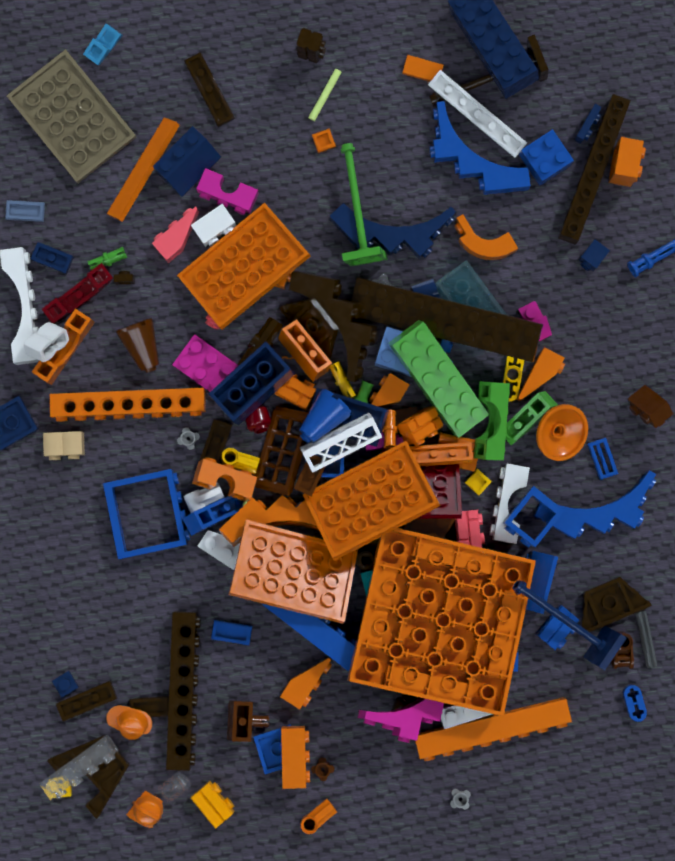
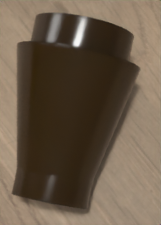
(370, 560)

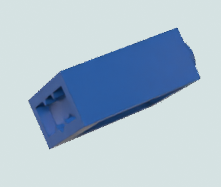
(544, 501)

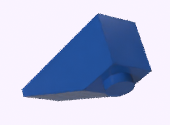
(212, 514)

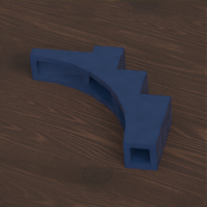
(391, 238)

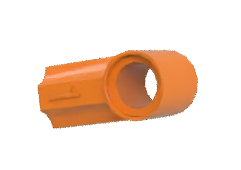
(319, 815)

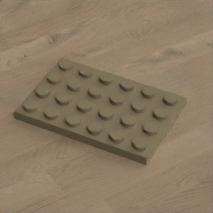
(71, 116)

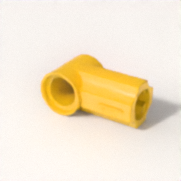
(242, 460)

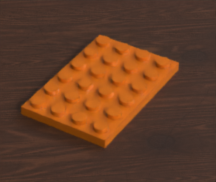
(243, 266)
(371, 500)
(292, 572)

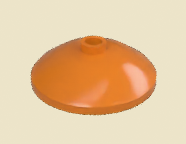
(570, 433)

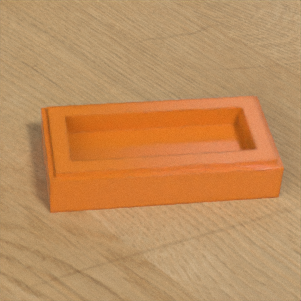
(421, 68)

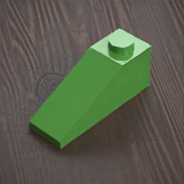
(529, 416)

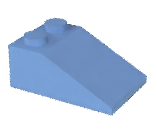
(386, 357)

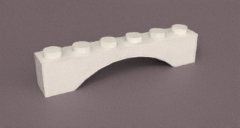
(15, 264)

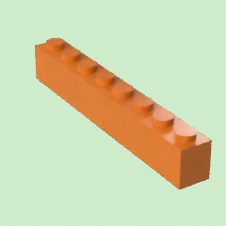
(493, 728)

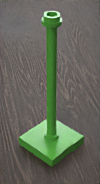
(364, 254)

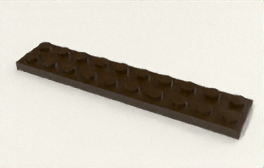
(448, 319)

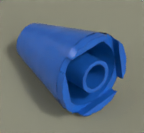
(323, 416)

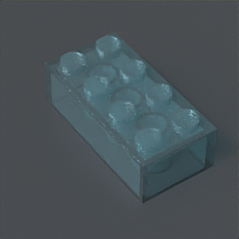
(466, 287)

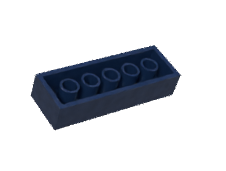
(495, 44)

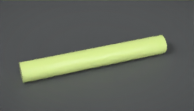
(324, 95)

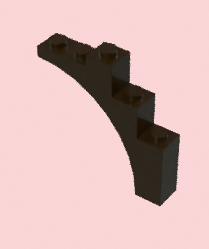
(343, 312)

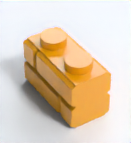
(213, 804)

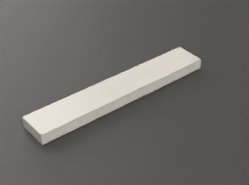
(477, 113)

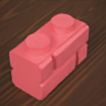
(468, 528)

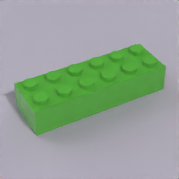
(438, 378)

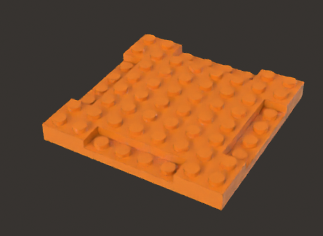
(441, 621)

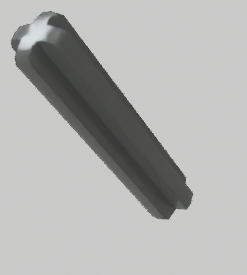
(646, 639)

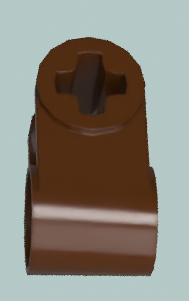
(624, 654)

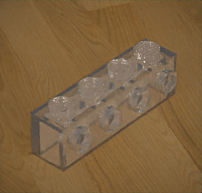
(75, 769)

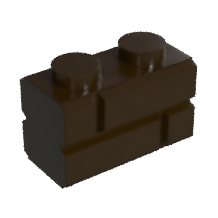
(310, 45)

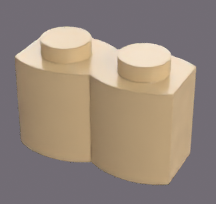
(63, 444)

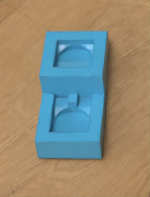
(103, 44)

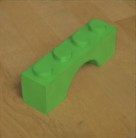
(492, 442)

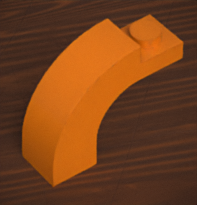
(483, 248)

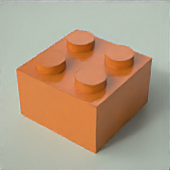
(626, 161)

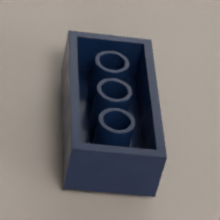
(251, 383)

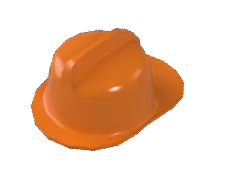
(129, 721)
(146, 810)

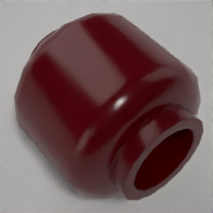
(259, 420)

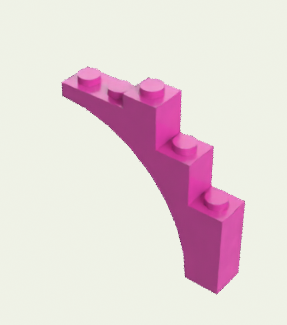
(406, 720)

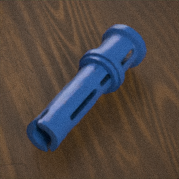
(650, 259)

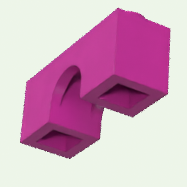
(242, 199)

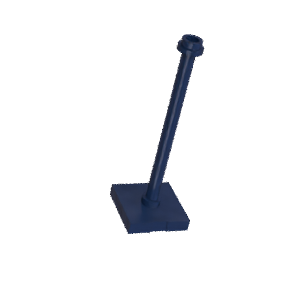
(603, 646)

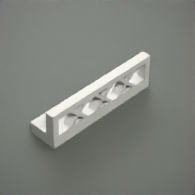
(338, 435)

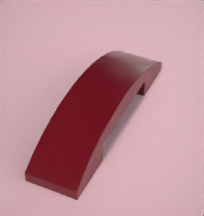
(78, 295)

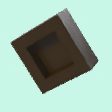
(124, 278)

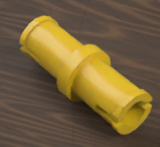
(341, 380)

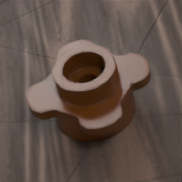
(322, 774)

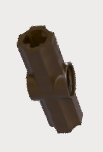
(267, 334)

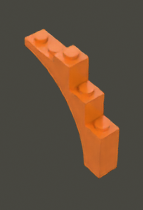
(278, 514)

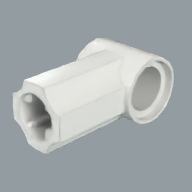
(202, 498)

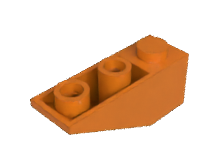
(300, 686)

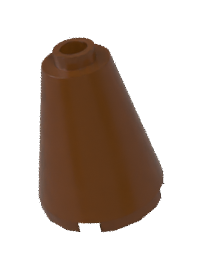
(141, 344)

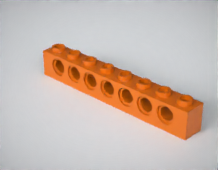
(59, 404)

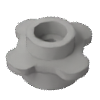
(182, 440)
(455, 799)

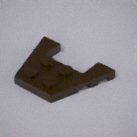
(104, 779)

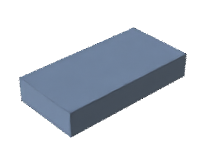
(25, 211)

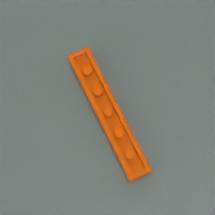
(143, 169)

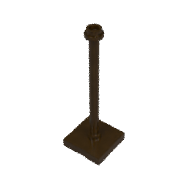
(535, 55)

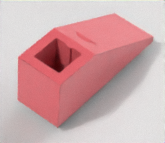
(173, 241)

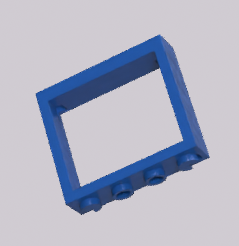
(176, 498)

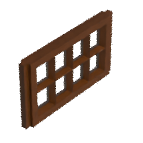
(273, 485)

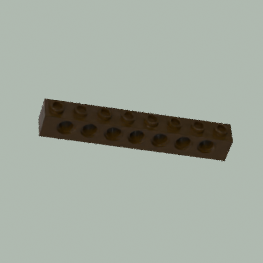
(594, 169)
(175, 760)

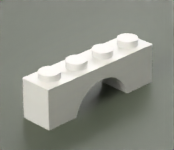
(512, 478)

